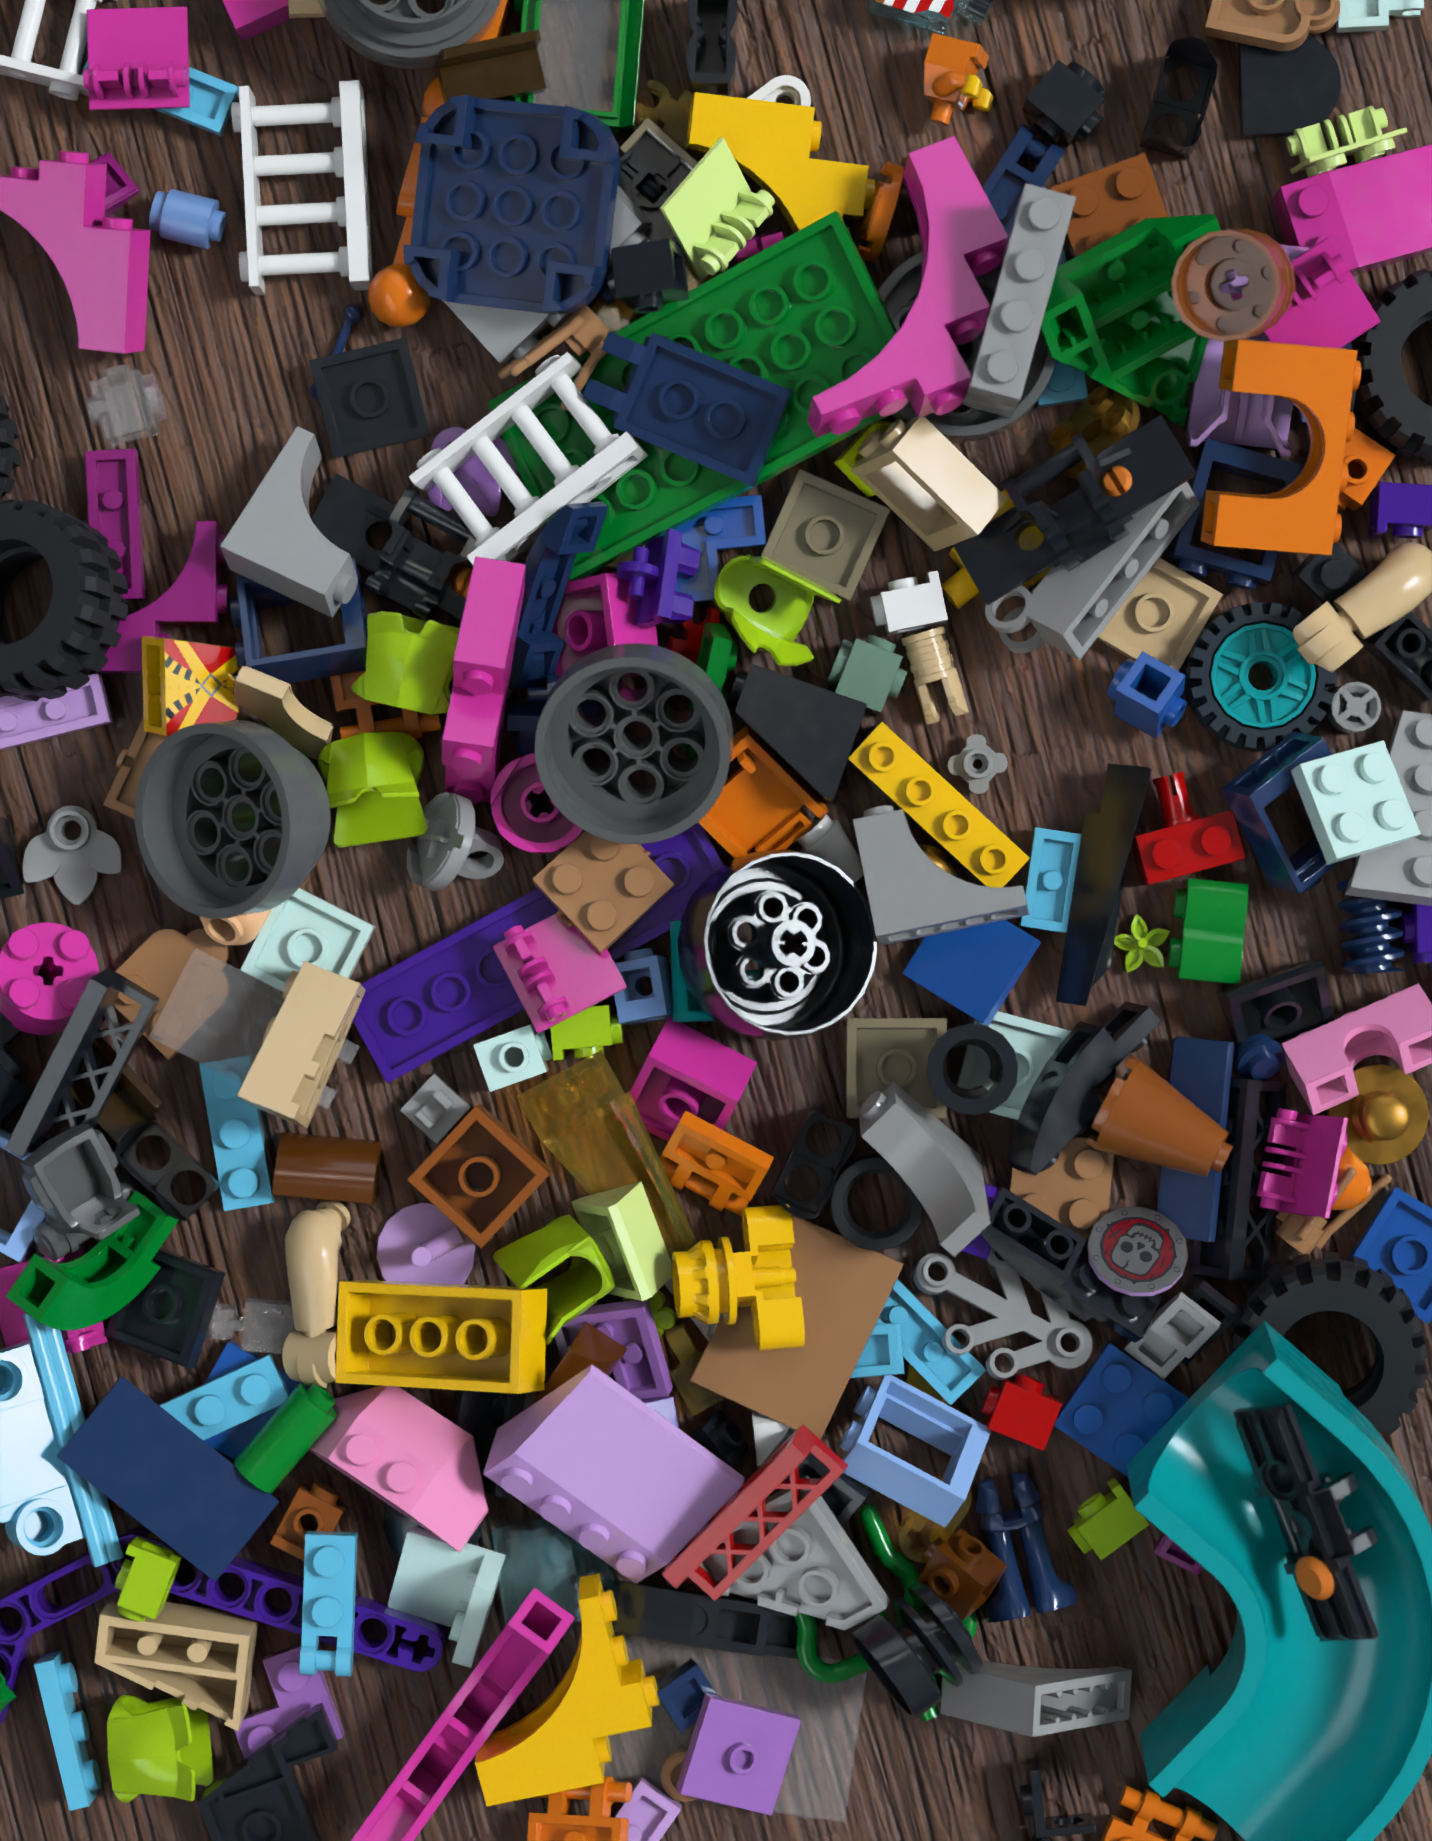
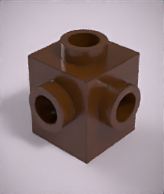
(961, 1572)

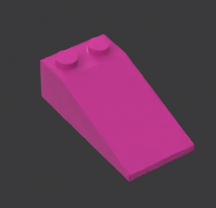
(1368, 210)

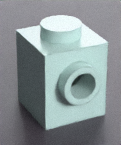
(513, 1056)

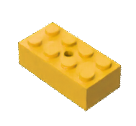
(441, 1336)

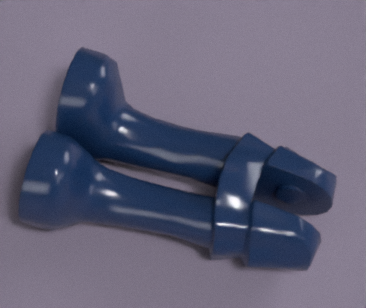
(1047, 1589)

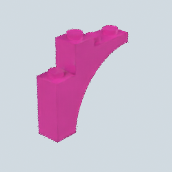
(96, 255)
(482, 678)

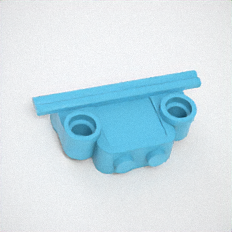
(40, 1494)

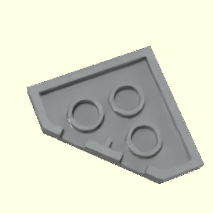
(806, 1569)

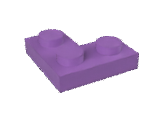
(631, 1324)
(294, 1697)

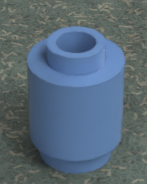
(187, 218)

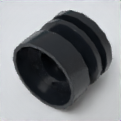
(917, 1649)

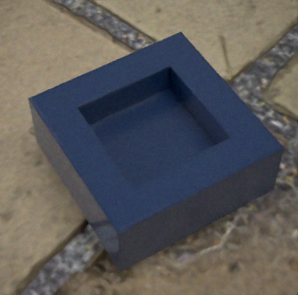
(683, 1694)

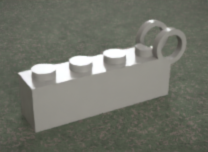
(1079, 603)

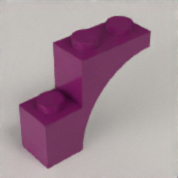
(192, 600)

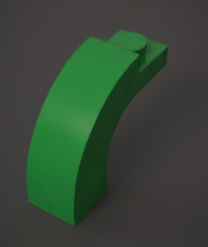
(100, 1281)

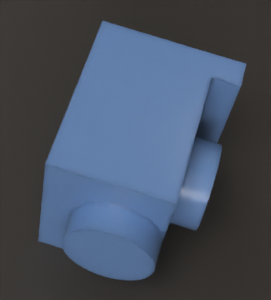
(631, 1003)

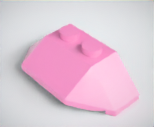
(408, 1460)

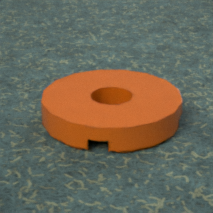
(879, 217)

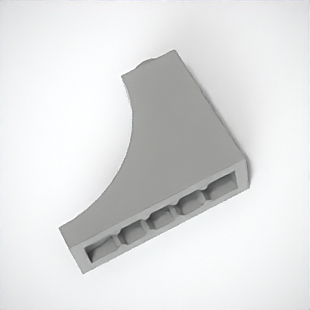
(278, 541)
(914, 895)
(931, 1161)
(1039, 1699)

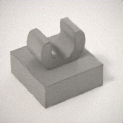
(435, 1108)

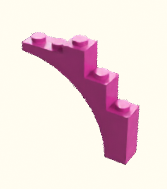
(921, 361)
(467, 1720)

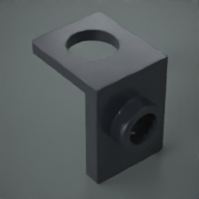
(1032, 1804)

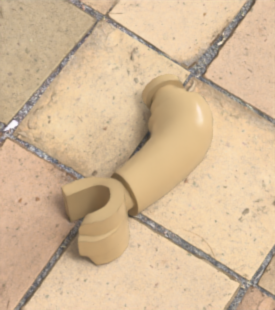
(1366, 608)
(313, 1285)

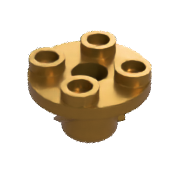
(1101, 421)
(1385, 1117)

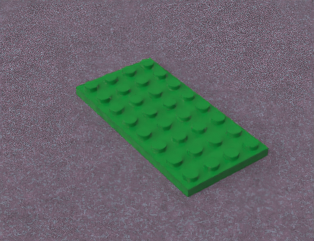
(788, 315)

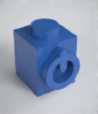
(1148, 694)

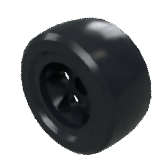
(835, 939)

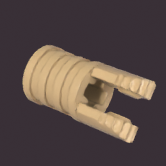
(930, 663)

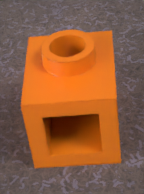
(1366, 465)

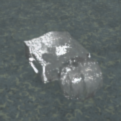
(263, 1326)

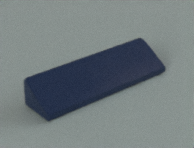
(1203, 1075)

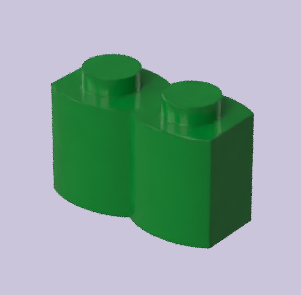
(1210, 931)

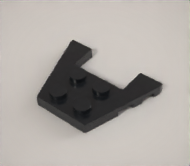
(262, 1793)

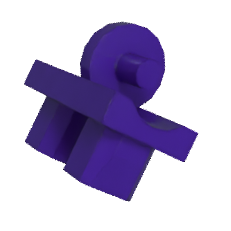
(654, 577)

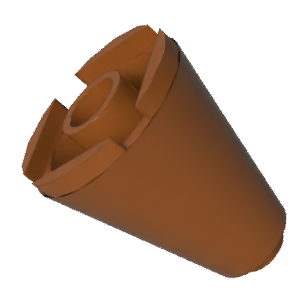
(1158, 1125)

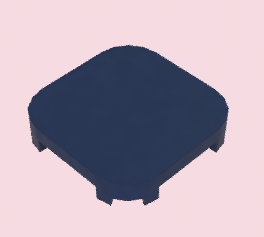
(513, 205)

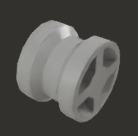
(1361, 702)

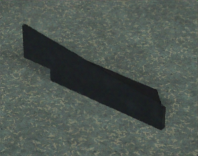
(1100, 881)

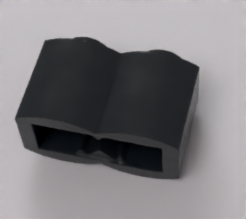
(711, 46)

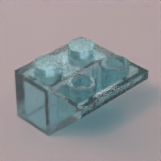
(544, 1559)

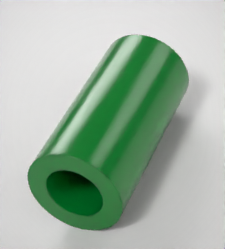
(286, 1437)

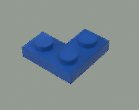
(726, 527)

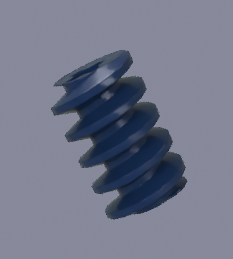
(1370, 933)

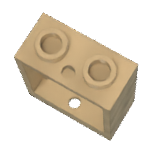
(927, 482)

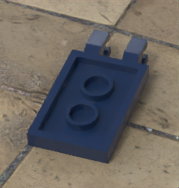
(694, 405)

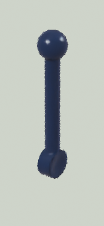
(352, 314)

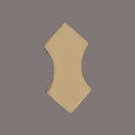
(281, 711)

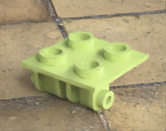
(1367, 143)
(715, 211)

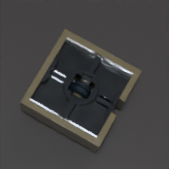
(647, 165)

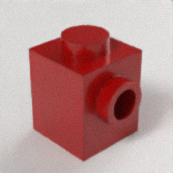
(1021, 1410)

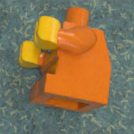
(952, 77)

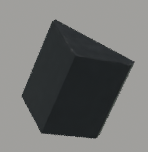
(1278, 1003)

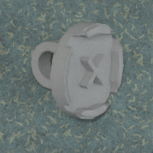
(449, 842)

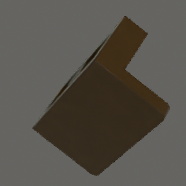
(492, 68)
(129, 1104)

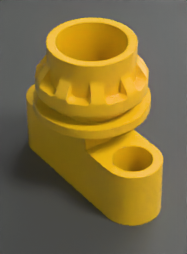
(718, 1281)

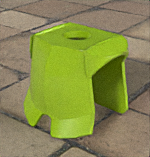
(781, 623)
(408, 663)
(374, 787)
(544, 1249)
(158, 1748)

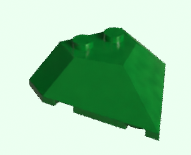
(1118, 316)

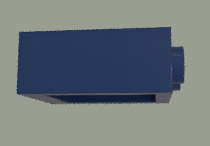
(1244, 464)
(302, 664)
(1256, 789)

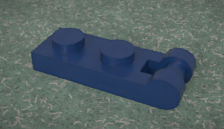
(1009, 178)

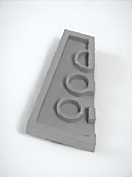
(1404, 869)

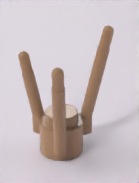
(581, 332)
(1309, 1231)

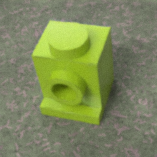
(586, 1032)
(1106, 1521)
(146, 1579)

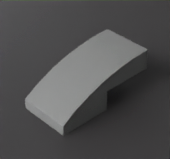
(1173, 1334)

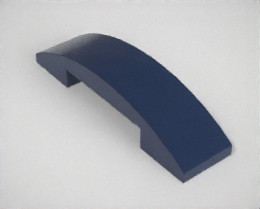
(547, 572)

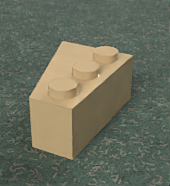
(302, 1044)
(186, 1652)

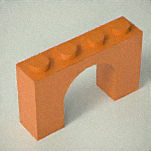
(1305, 511)

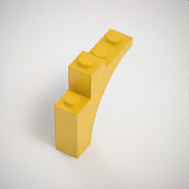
(774, 149)
(567, 1735)

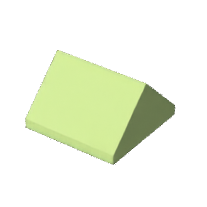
(627, 1238)

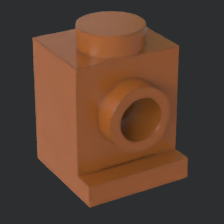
(315, 1500)

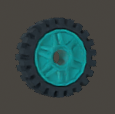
(1221, 686)

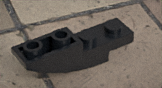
(1400, 647)
(1063, 1094)
(1059, 1266)
(699, 1621)

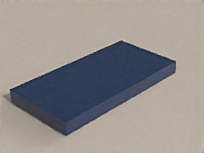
(167, 1478)

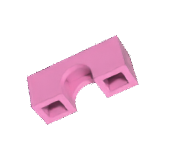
(1325, 1057)

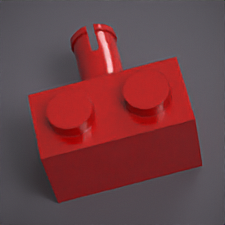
(1185, 840)

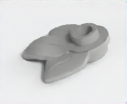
(72, 862)

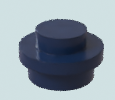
(1259, 1057)

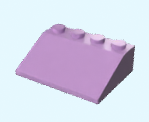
(611, 1473)

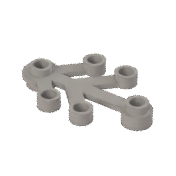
(1011, 1317)

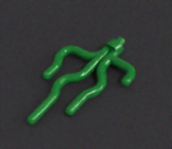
(855, 1664)

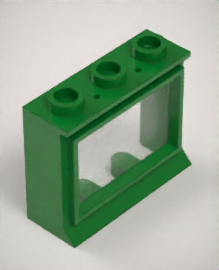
(588, 56)

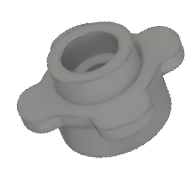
(963, 764)

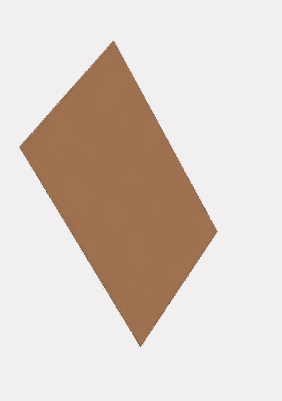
(841, 1302)

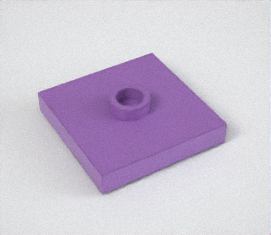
(738, 1754)

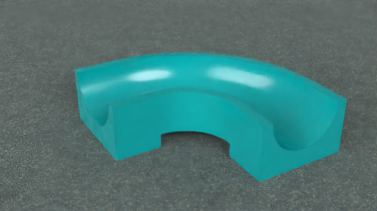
(1291, 1727)

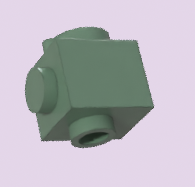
(868, 672)

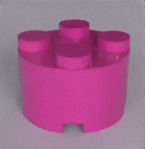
(514, 812)
(64, 958)

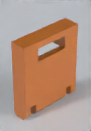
(760, 801)

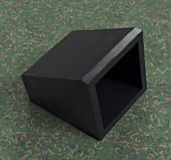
(800, 724)

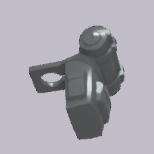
(78, 1190)

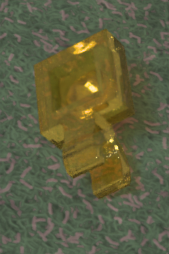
(695, 1396)

